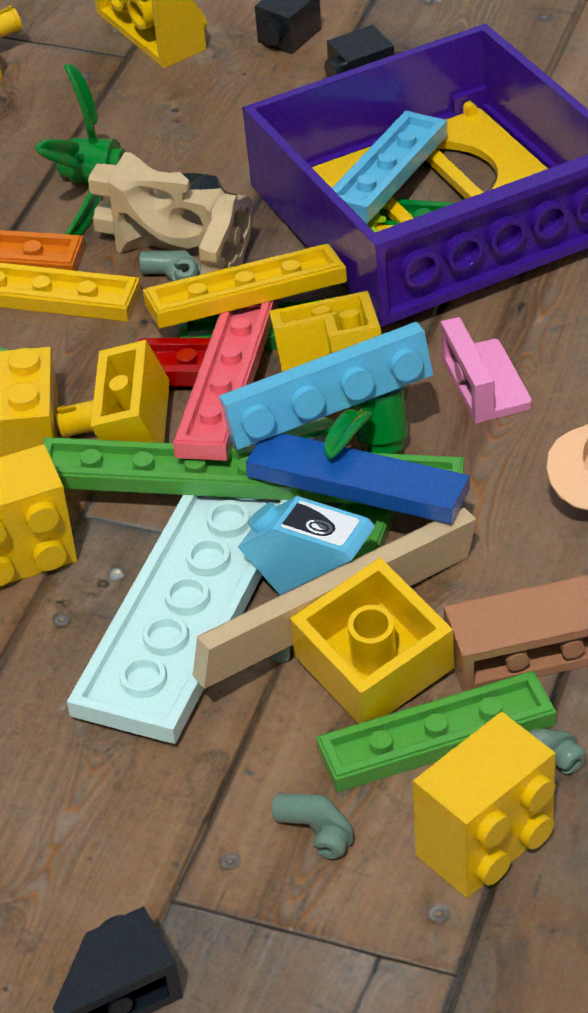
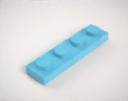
(390, 162)
(326, 385)

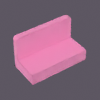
(482, 374)

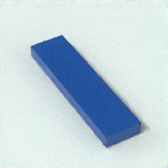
(360, 477)

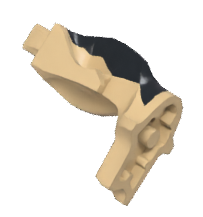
(150, 212)

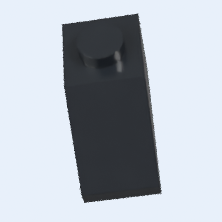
(121, 969)

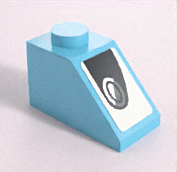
(302, 541)

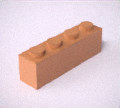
(520, 632)

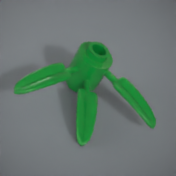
(80, 155)
(376, 422)

